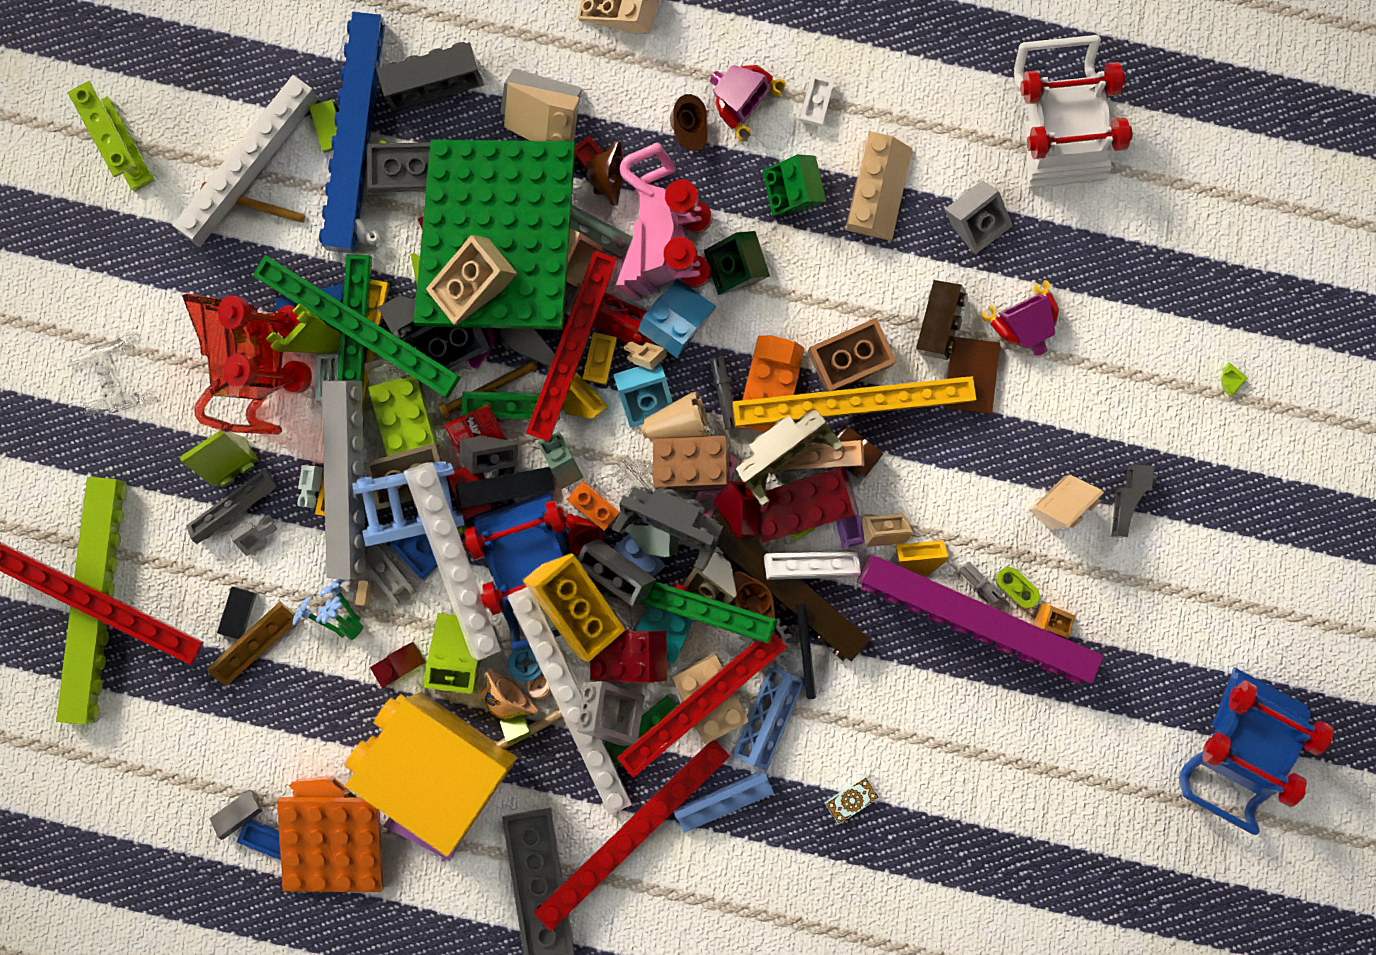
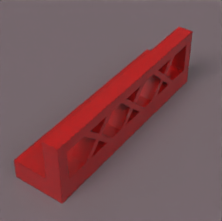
(618, 322)

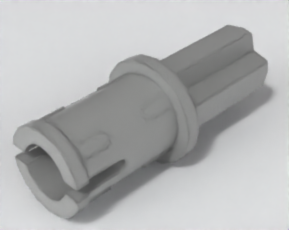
(980, 582)

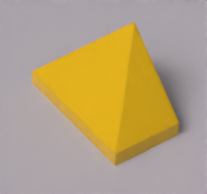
(583, 400)
(922, 556)

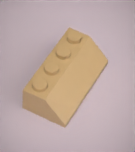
(879, 186)

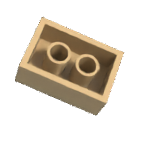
(724, 717)

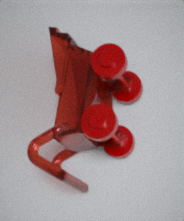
(242, 357)

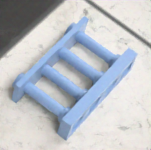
(400, 527)

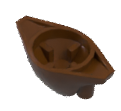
(605, 173)
(753, 595)

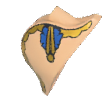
(505, 698)

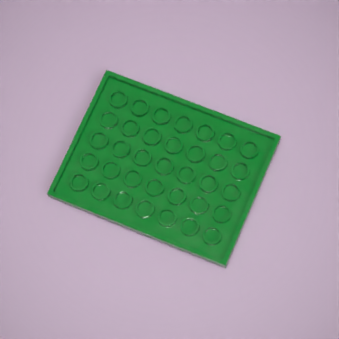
(520, 202)

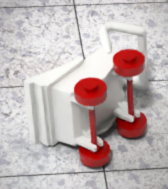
(1070, 118)

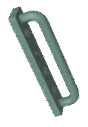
(620, 240)

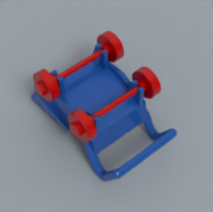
(515, 545)
(1257, 746)

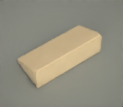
(886, 530)

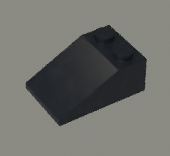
(450, 345)

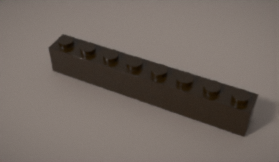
(821, 616)

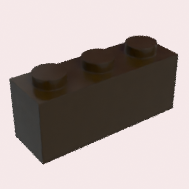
(942, 319)

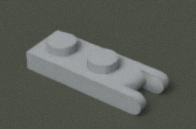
(386, 573)

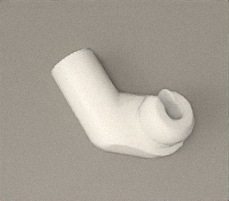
(366, 237)

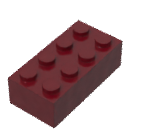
(806, 505)

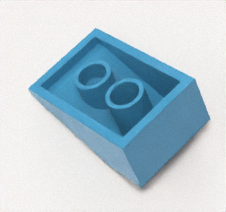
(676, 317)

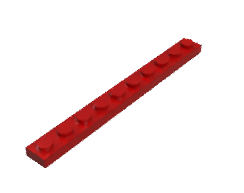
(99, 605)
(631, 834)

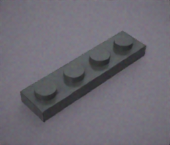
(231, 506)

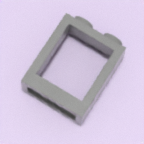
(628, 714)

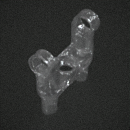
(102, 359)

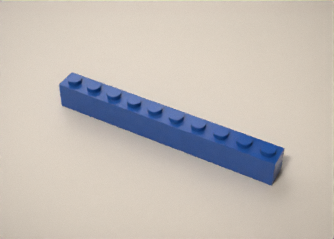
(353, 132)

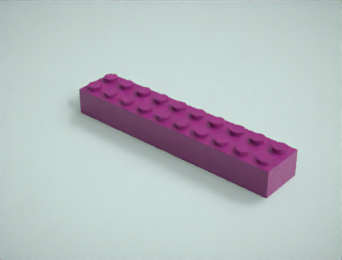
(985, 622)

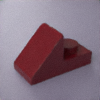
(397, 664)

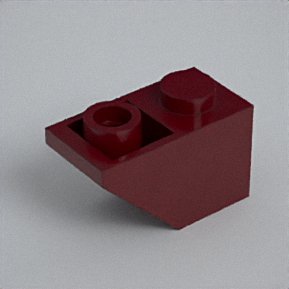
(739, 508)

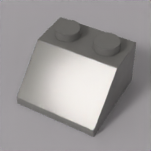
(979, 216)

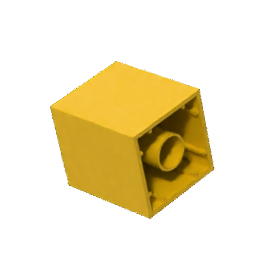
(428, 770)

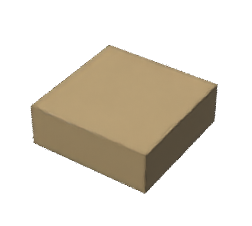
(364, 593)

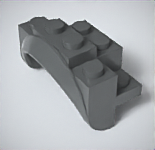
(673, 515)

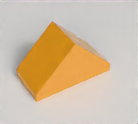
(1054, 620)

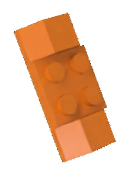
(772, 371)

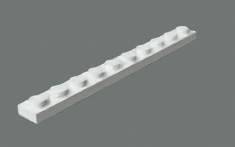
(568, 698)

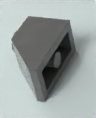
(487, 454)

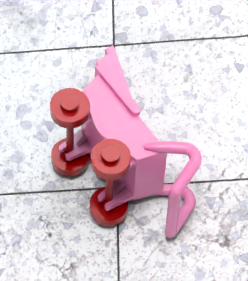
(659, 243)

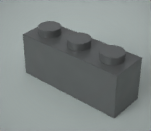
(615, 572)

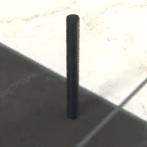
(806, 651)

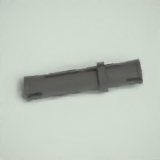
(723, 389)

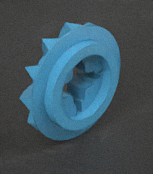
(519, 671)

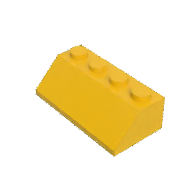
(574, 606)

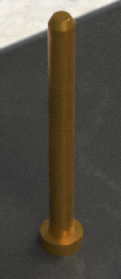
(268, 208)
(447, 408)

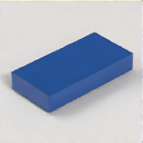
(260, 838)

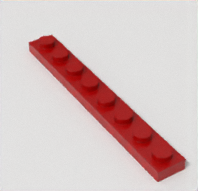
(571, 346)
(699, 704)

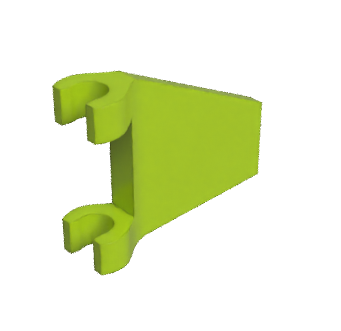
(309, 336)

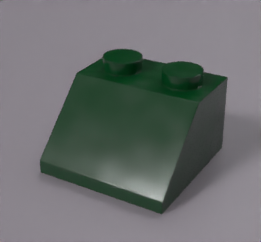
(736, 262)

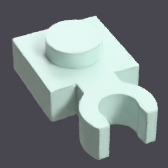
(309, 482)

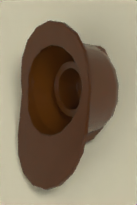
(689, 122)

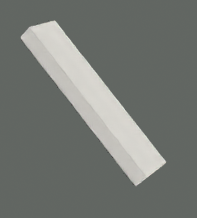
(812, 565)

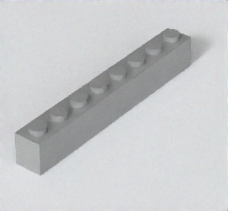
(342, 467)

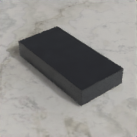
(236, 612)

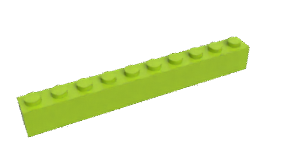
(86, 634)

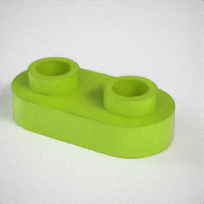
(1017, 587)

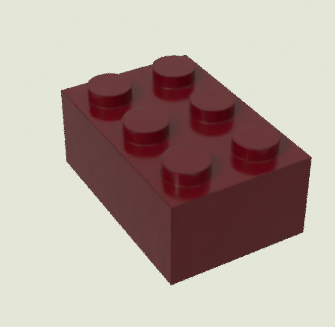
(632, 658)

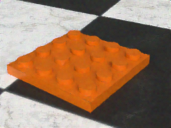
(330, 844)

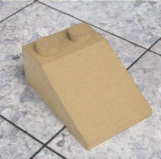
(540, 113)
(471, 279)

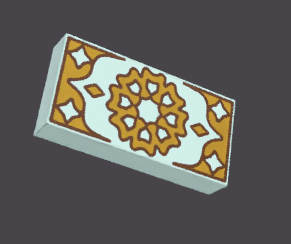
(851, 800)

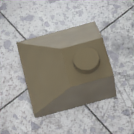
(715, 581)

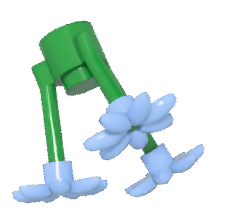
(347, 625)

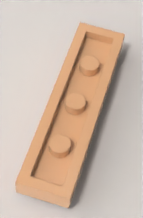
(824, 456)

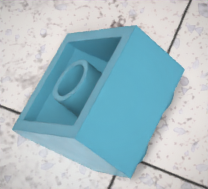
(642, 392)

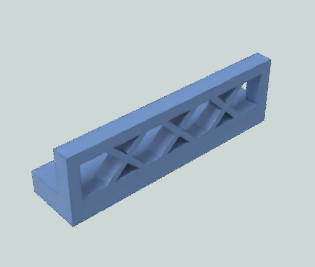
(773, 719)
(723, 801)

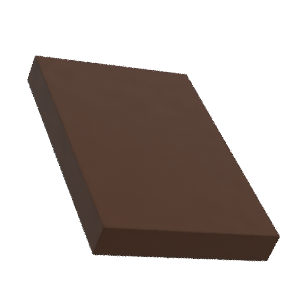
(978, 360)

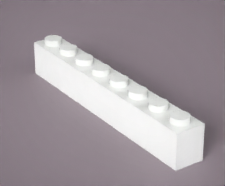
(245, 161)
(452, 560)

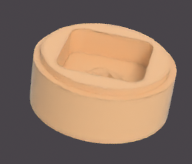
(538, 688)

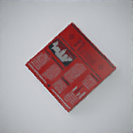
(474, 424)

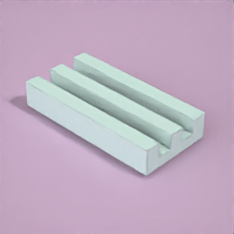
(319, 372)

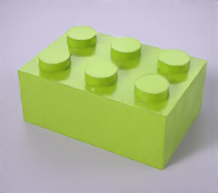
(403, 415)

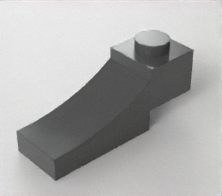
(1138, 481)

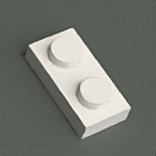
(816, 100)

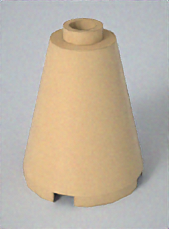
(678, 420)

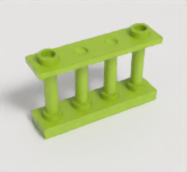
(111, 136)

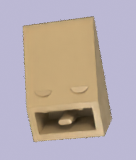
(624, 15)
(1066, 503)

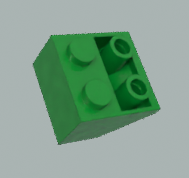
(794, 185)

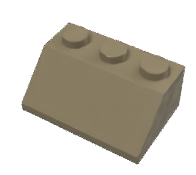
(397, 464)

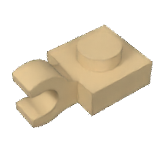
(646, 355)

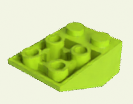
(449, 659)

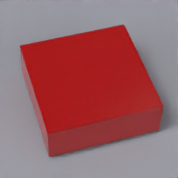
(586, 151)

